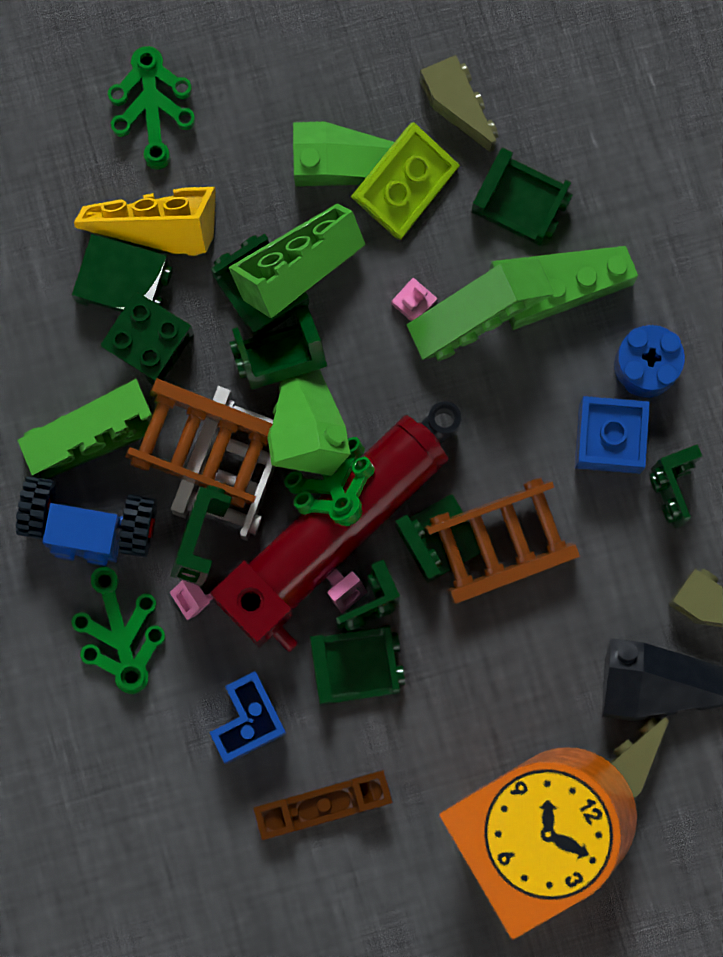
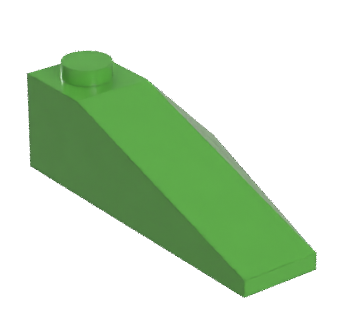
(334, 154)
(307, 427)

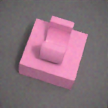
(414, 300)
(345, 590)
(190, 598)

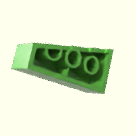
(297, 260)
(577, 280)
(479, 308)
(87, 432)

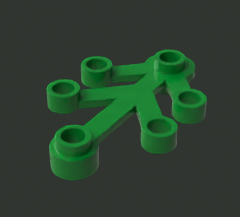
(151, 101)
(344, 507)
(120, 636)

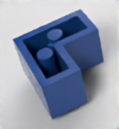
(256, 724)

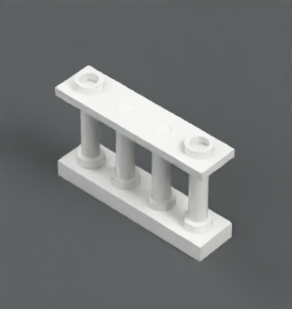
(187, 491)

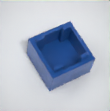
(612, 435)

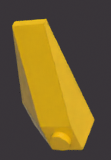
(168, 223)

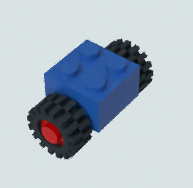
(81, 531)

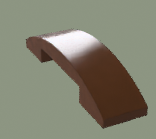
(323, 805)

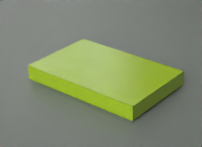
(405, 181)

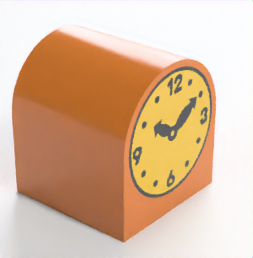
(545, 834)

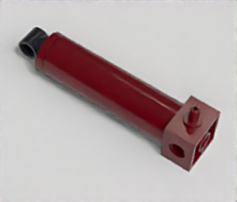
(318, 545)

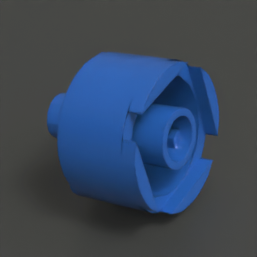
(662, 347)

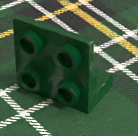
(148, 337)
(664, 478)
(428, 549)
(381, 585)

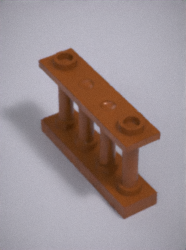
(198, 410)
(526, 561)

